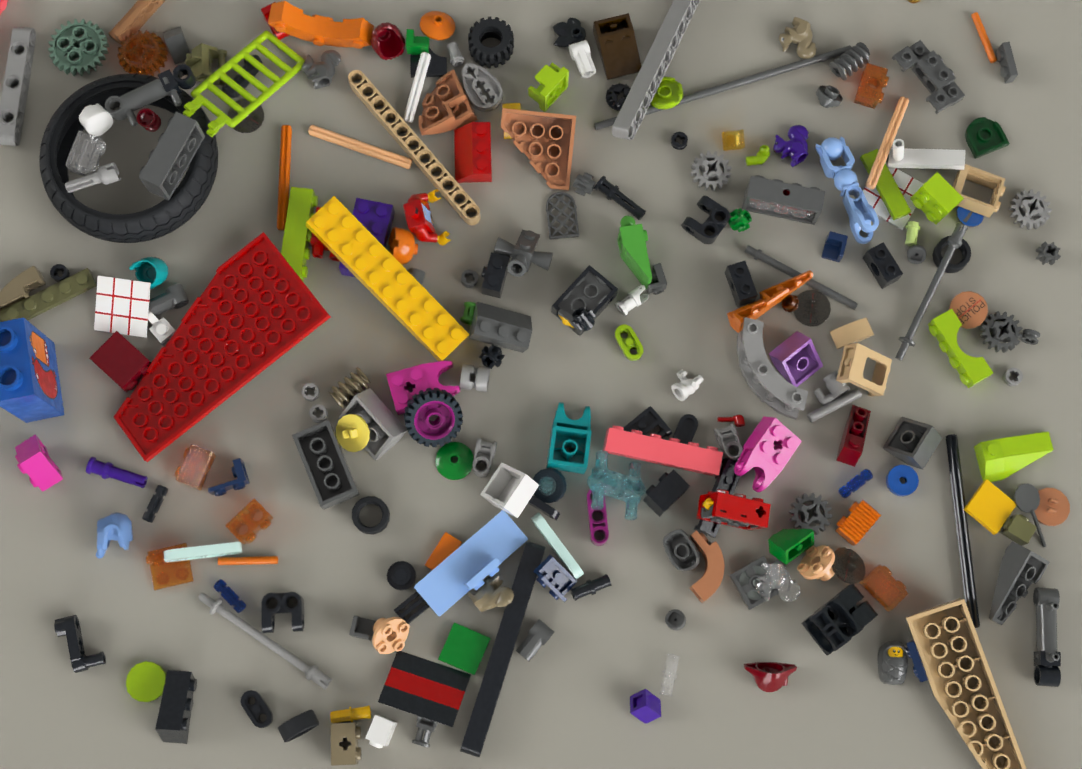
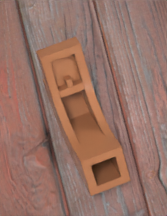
(714, 567)

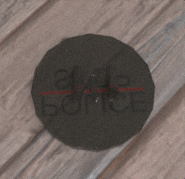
(251, 122)
(813, 308)
(848, 566)

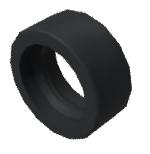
(952, 268)
(385, 515)
(298, 725)

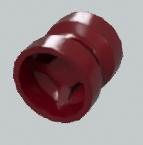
(145, 117)

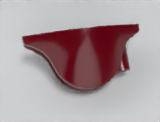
(770, 675)

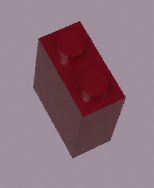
(121, 361)

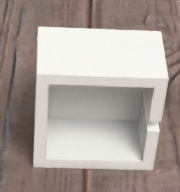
(509, 490)

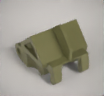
(201, 60)

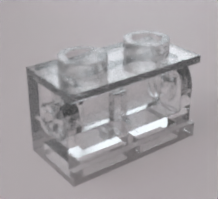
(85, 154)

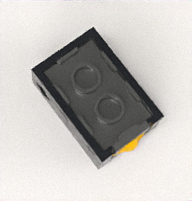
(587, 291)

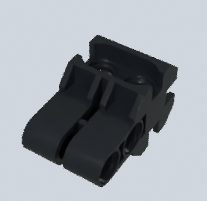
(839, 619)

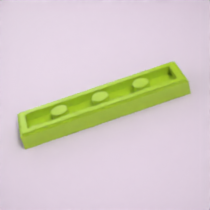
(887, 188)

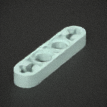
(557, 546)
(200, 552)

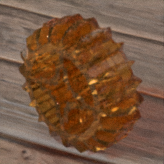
(133, 49)

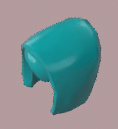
(150, 270)

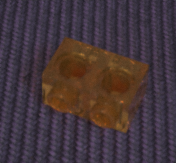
(246, 517)

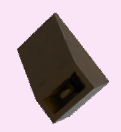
(617, 46)

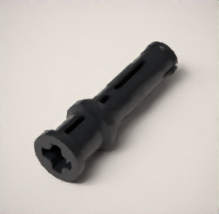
(611, 194)

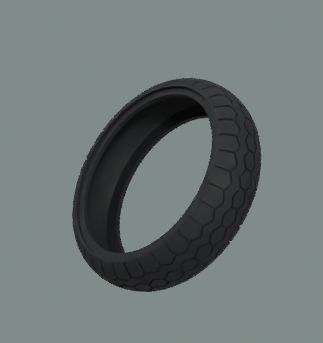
(131, 227)

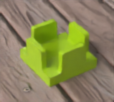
(552, 84)

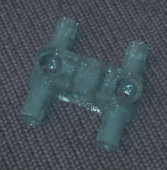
(616, 485)

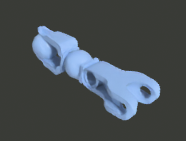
(845, 180)

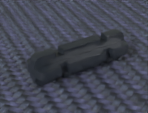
(155, 503)

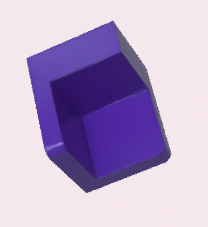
(645, 706)

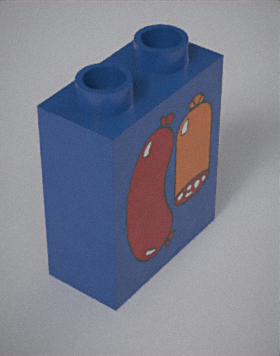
(28, 372)

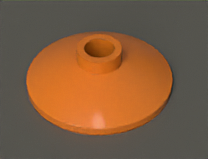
(437, 25)

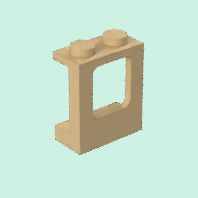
(853, 365)

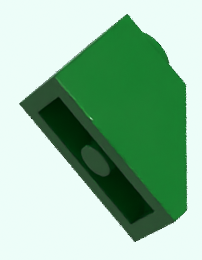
(790, 543)

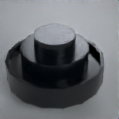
(401, 575)

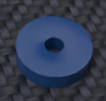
(896, 487)

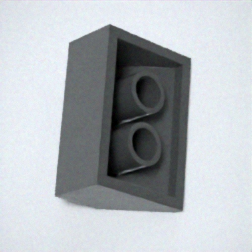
(501, 327)

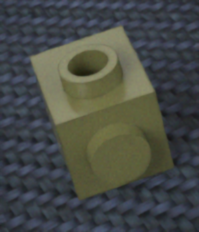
(1018, 529)

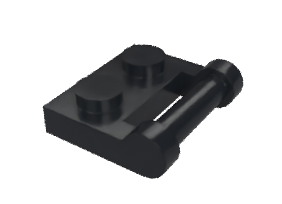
(647, 422)

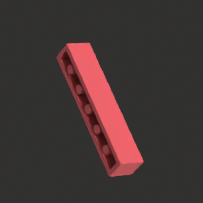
(662, 452)

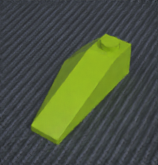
(1007, 455)

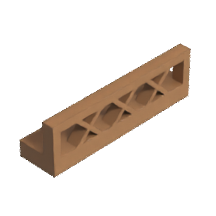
(134, 19)

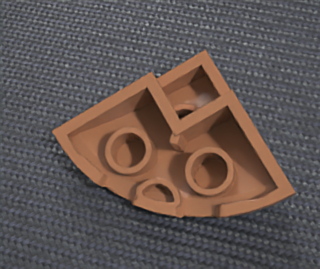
(446, 107)

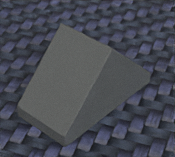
(176, 44)

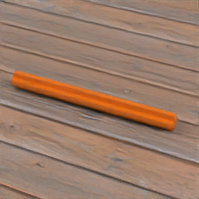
(284, 176)

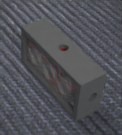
(783, 200)

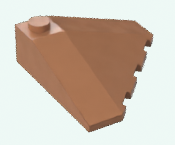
(545, 140)

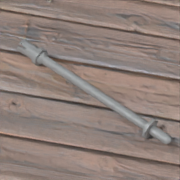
(311, 672)

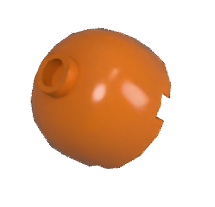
(402, 245)

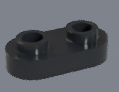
(259, 707)

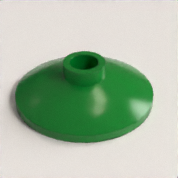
(456, 470)

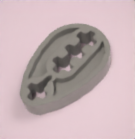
(489, 84)

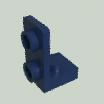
(239, 471)

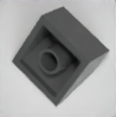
(913, 442)

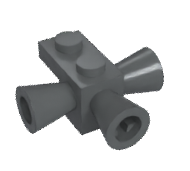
(523, 253)

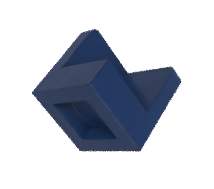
(834, 246)

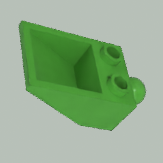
(633, 249)

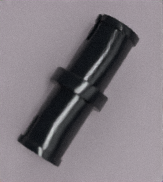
(590, 587)

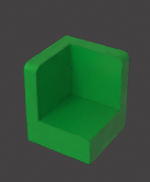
(416, 44)

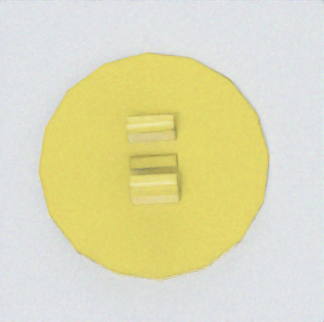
(352, 433)

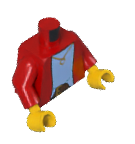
(420, 218)

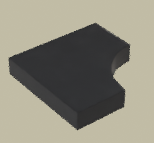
(436, 68)

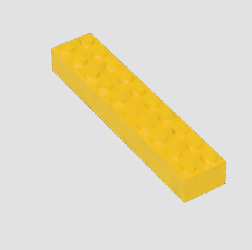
(386, 279)

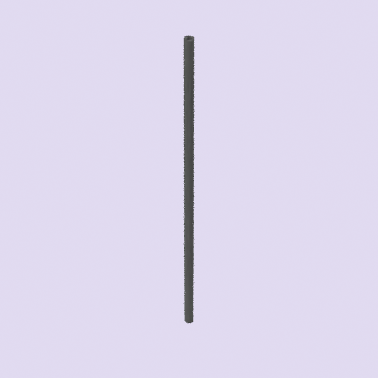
(740, 82)

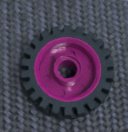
(433, 403)

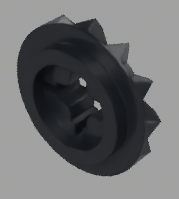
(611, 97)

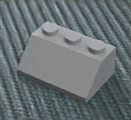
(382, 423)

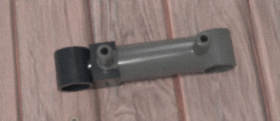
(165, 85)
(1047, 657)

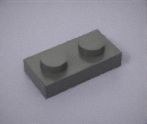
(1008, 66)

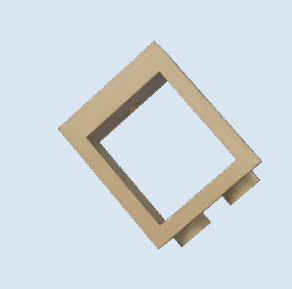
(985, 179)

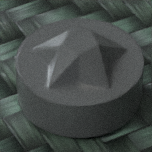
(916, 254)
(675, 619)

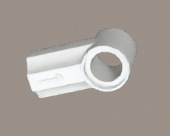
(581, 54)

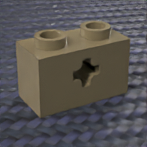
(339, 754)

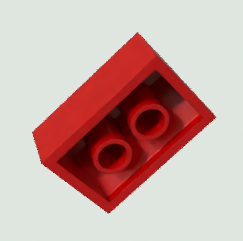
(473, 153)

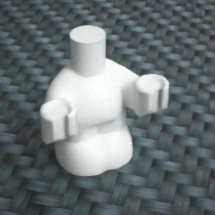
(686, 386)

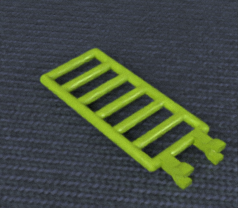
(223, 119)

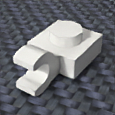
(161, 328)

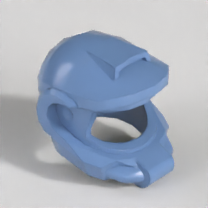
(113, 527)

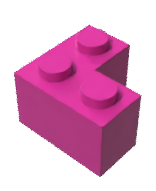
(35, 461)

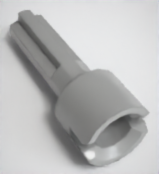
(106, 174)

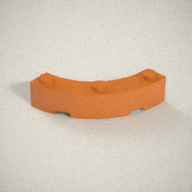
(320, 29)

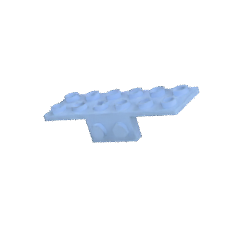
(471, 563)

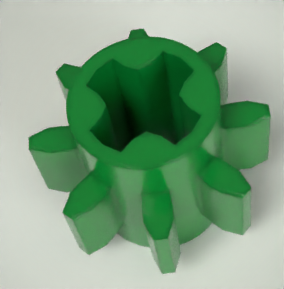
(739, 220)

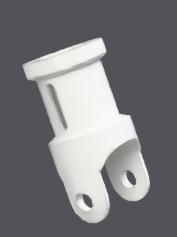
(632, 300)

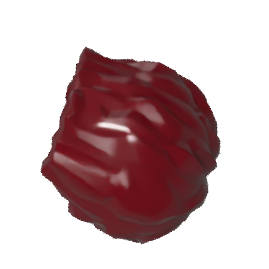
(387, 41)

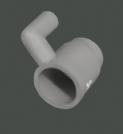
(836, 389)

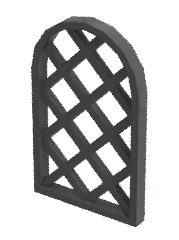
(576, 234)

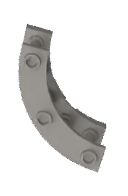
(762, 376)

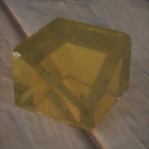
(733, 140)

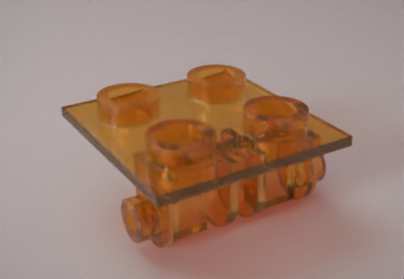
(168, 573)

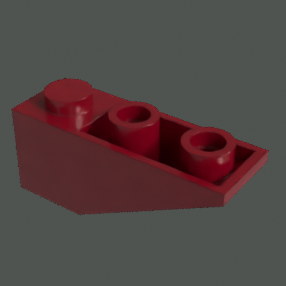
(854, 436)

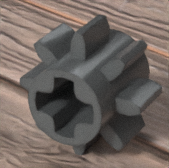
(584, 184)
(1043, 252)

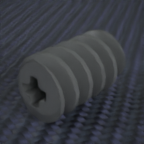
(850, 61)

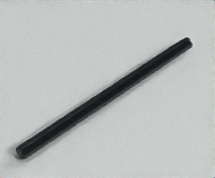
(962, 528)

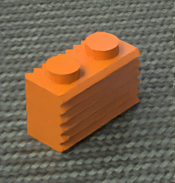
(857, 522)

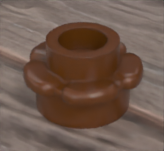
(790, 303)

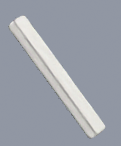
(417, 87)

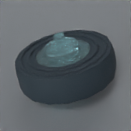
(551, 485)

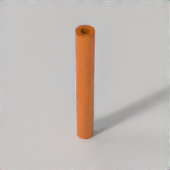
(984, 38)
(247, 560)

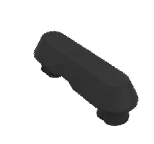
(240, 80)

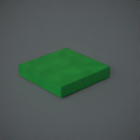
(464, 648)

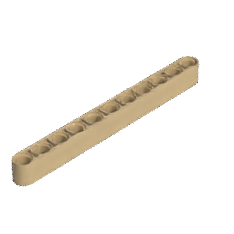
(410, 139)

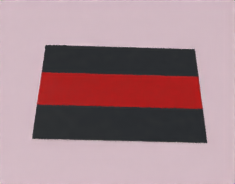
(424, 688)

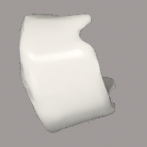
(95, 119)

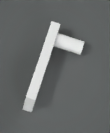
(925, 158)

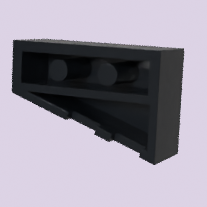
(176, 707)

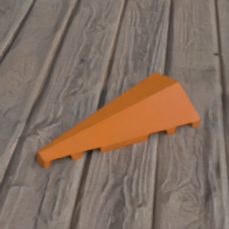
(769, 299)

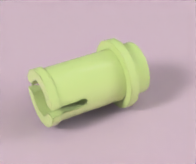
(912, 233)

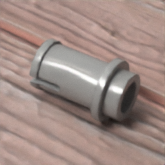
(455, 55)

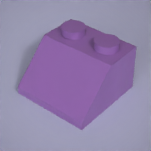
(796, 358)

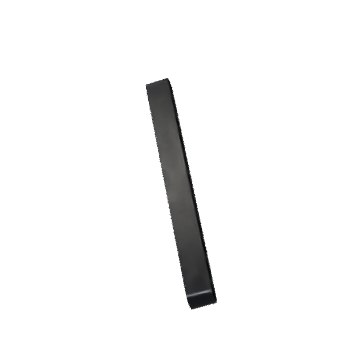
(502, 650)

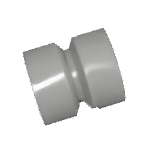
(481, 379)

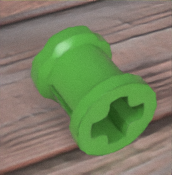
(468, 313)

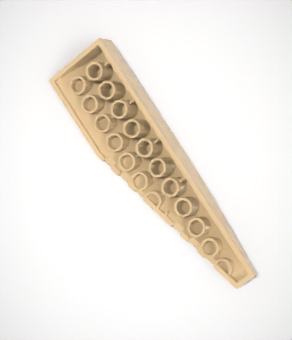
(965, 683)

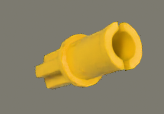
(350, 714)

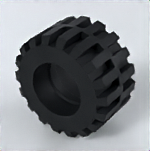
(491, 29)

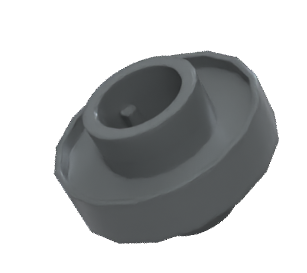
(829, 96)

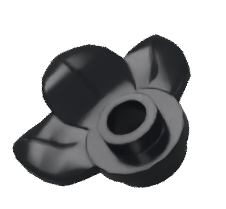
(569, 32)

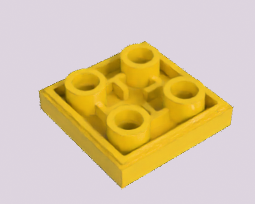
(990, 507)

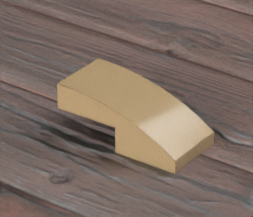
(851, 333)

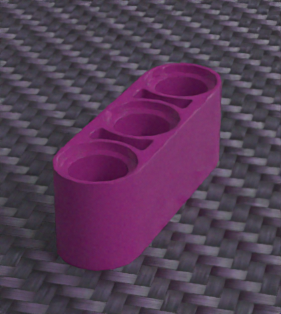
(595, 526)

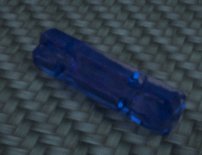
(854, 484)
(230, 596)

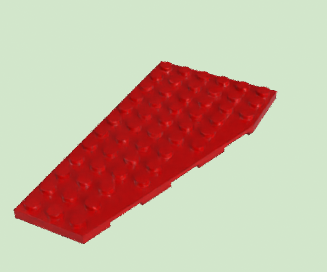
(227, 338)

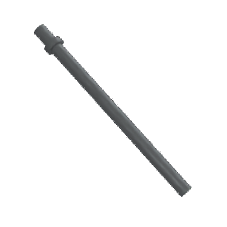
(757, 254)

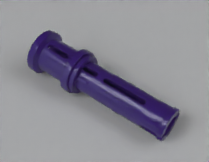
(107, 471)

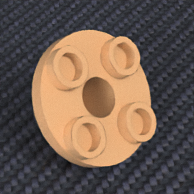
(817, 563)
(389, 634)

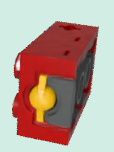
(733, 510)

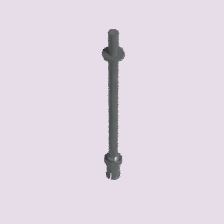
(953, 243)

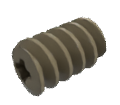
(350, 387)

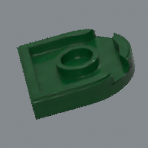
(985, 137)

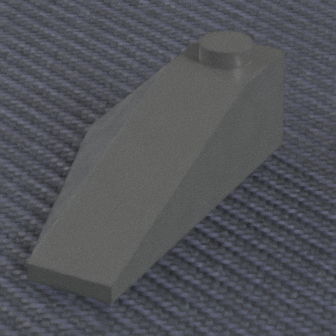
(1017, 572)

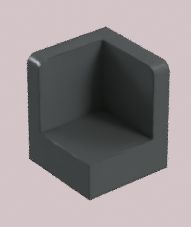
(362, 628)

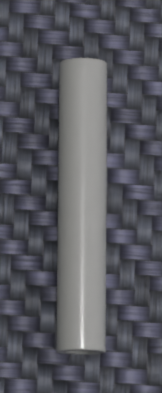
(834, 405)

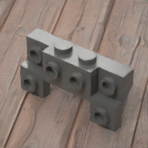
(932, 73)

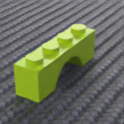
(971, 369)

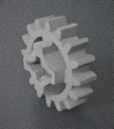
(715, 177)
(1021, 209)

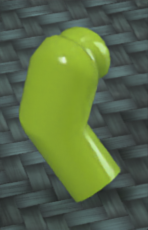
(760, 157)

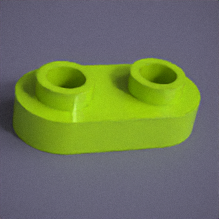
(629, 343)

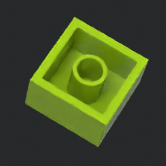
(936, 198)

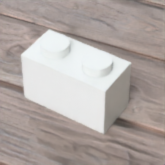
(380, 731)

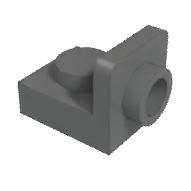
(658, 277)

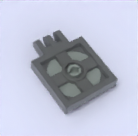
(746, 581)

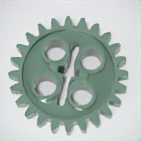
(70, 35)

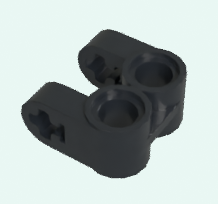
(713, 209)
(268, 614)

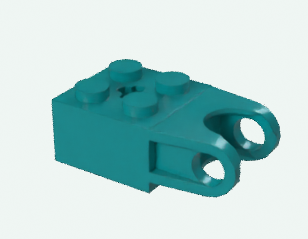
(571, 434)

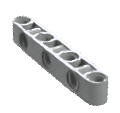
(17, 72)

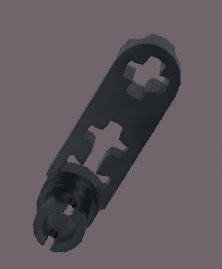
(71, 628)

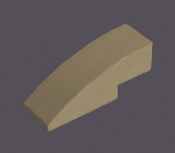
(20, 287)

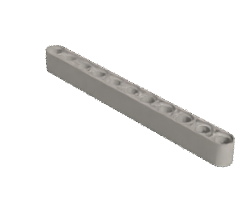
(653, 68)

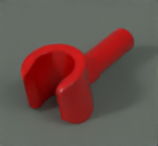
(737, 419)

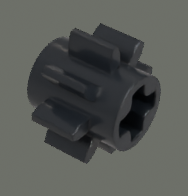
(583, 319)
(491, 356)

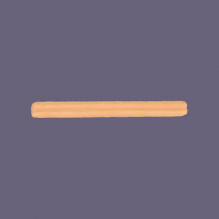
(887, 143)
(359, 146)

